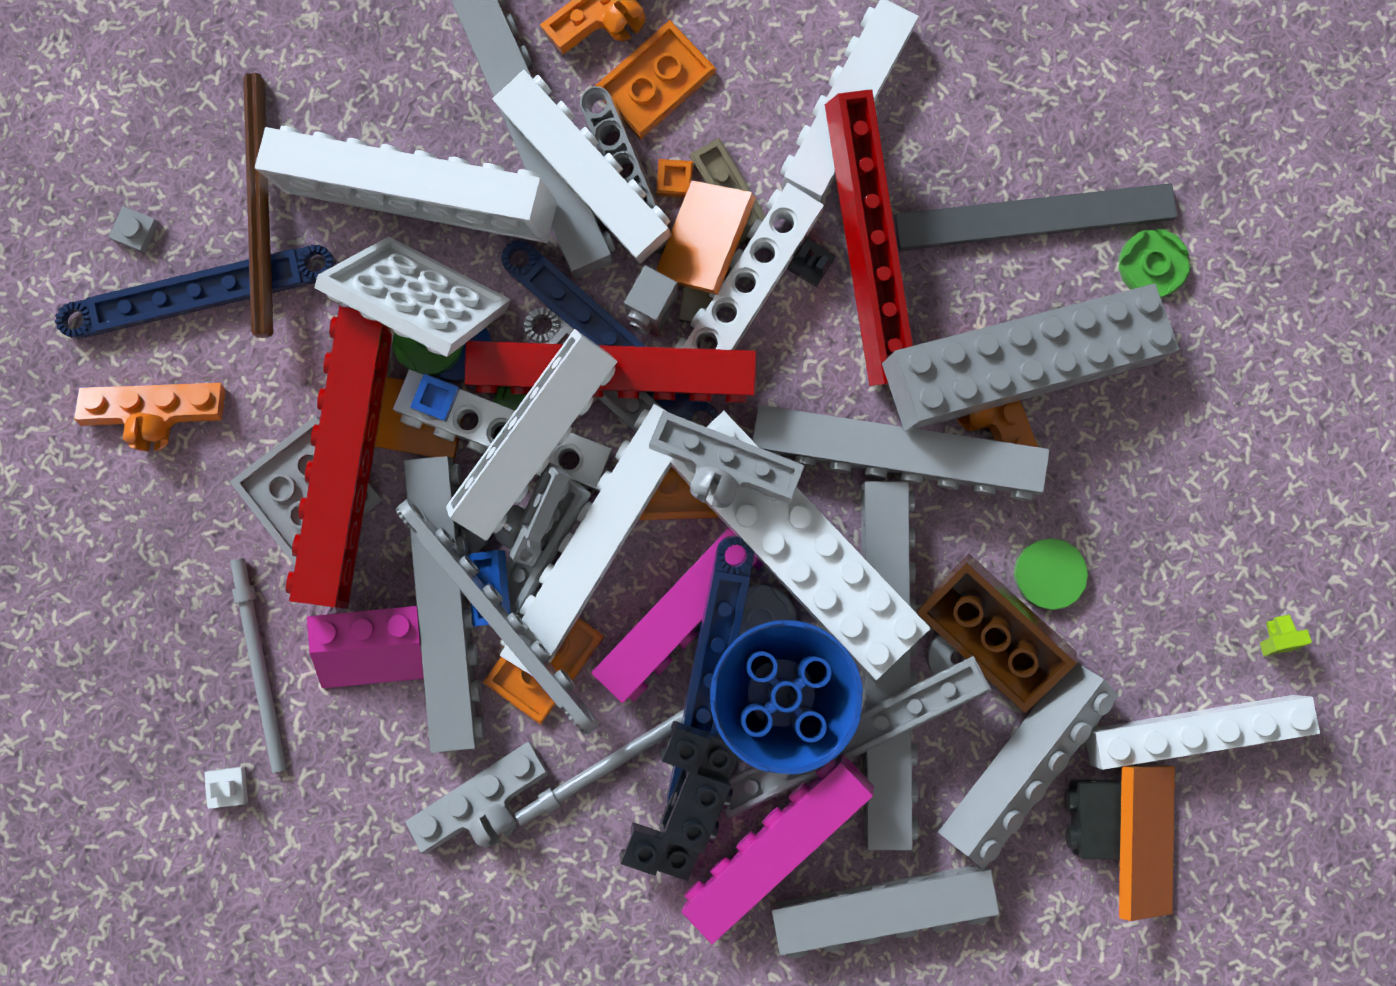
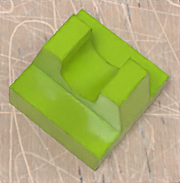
(1284, 636)

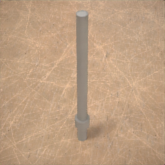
(244, 596)
(550, 798)

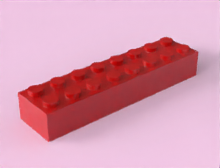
(341, 461)

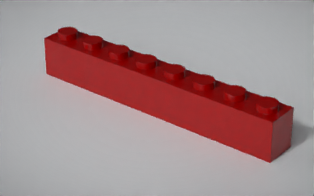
(868, 228)
(637, 370)

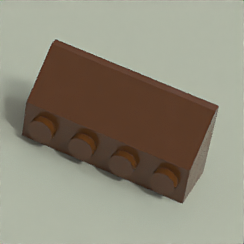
(1000, 631)

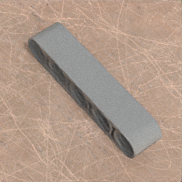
(624, 150)

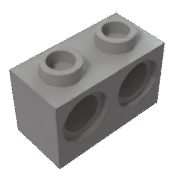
(650, 301)

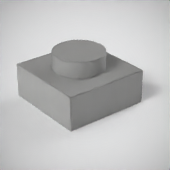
(133, 229)

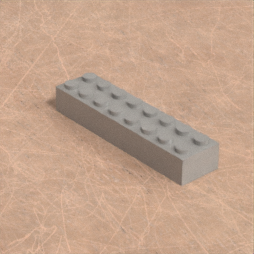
(1028, 356)

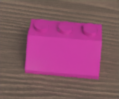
(365, 646)

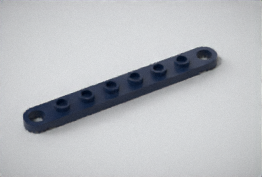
(186, 293)
(584, 315)
(718, 630)

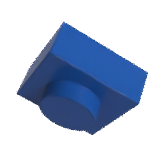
(435, 397)

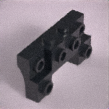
(692, 808)

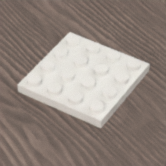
(413, 295)

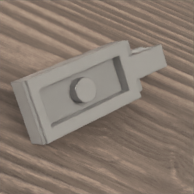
(539, 515)

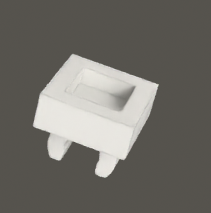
(226, 787)

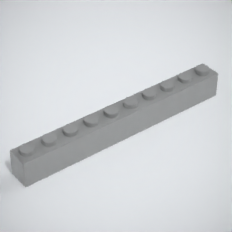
(501, 61)
(889, 766)

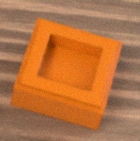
(674, 177)

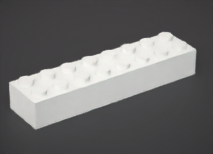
(407, 183)
(819, 568)

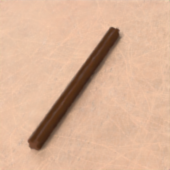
(257, 209)

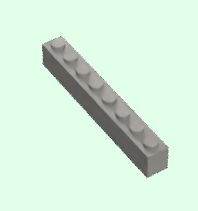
(913, 453)
(443, 616)

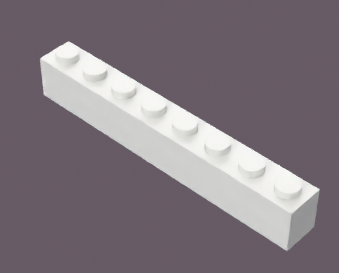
(596, 541)

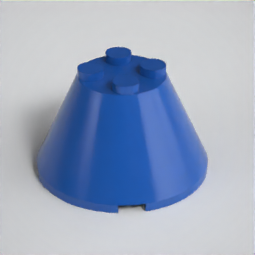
(786, 697)

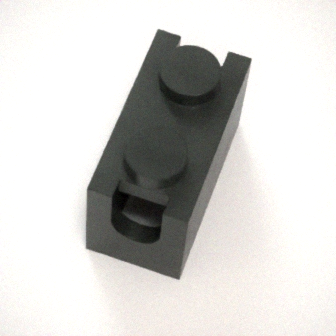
(1094, 818)

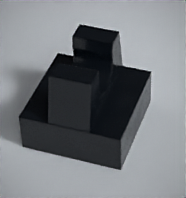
(811, 262)

